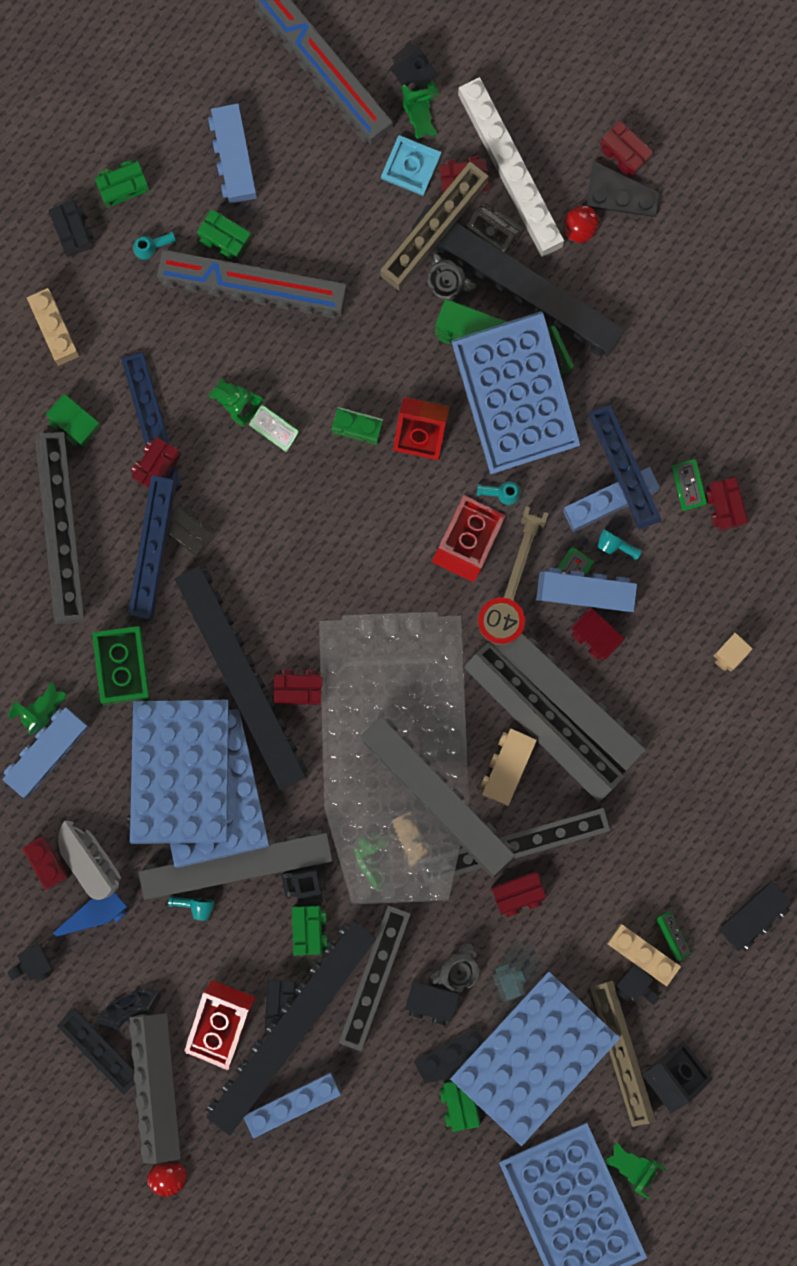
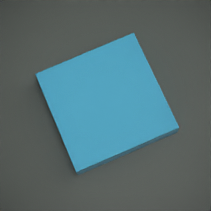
(411, 165)

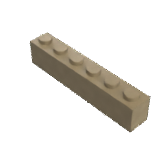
(434, 226)

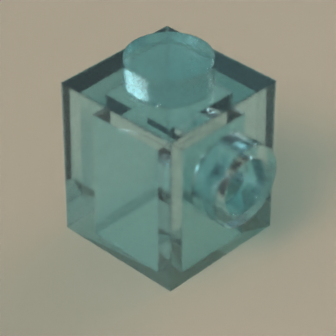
(509, 982)

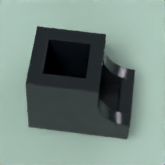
(412, 66)
(303, 884)

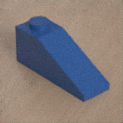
(95, 914)

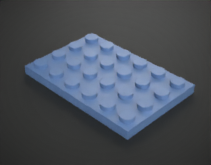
(515, 392)
(179, 772)
(245, 818)
(535, 1058)
(572, 1203)

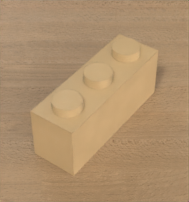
(53, 327)
(507, 766)
(643, 954)

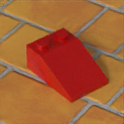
(468, 538)
(219, 1024)

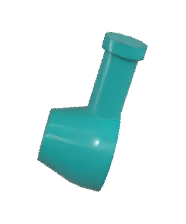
(152, 244)
(500, 492)
(610, 543)
(200, 910)

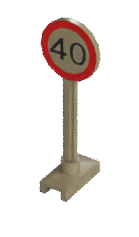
(502, 618)

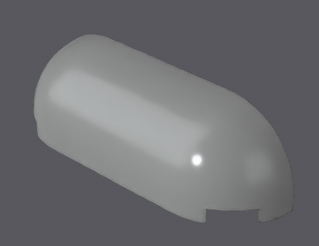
(88, 861)

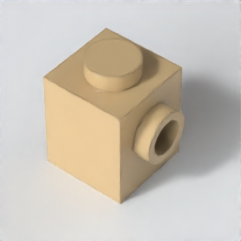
(732, 653)

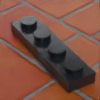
(98, 1050)

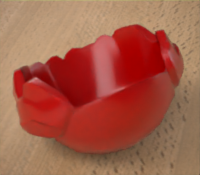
(581, 224)
(167, 1178)

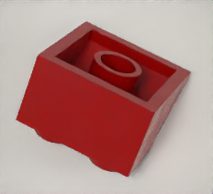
(421, 428)

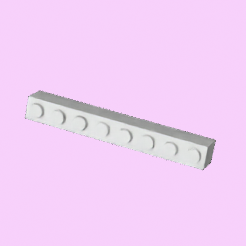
(510, 167)

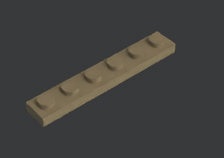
(623, 1055)

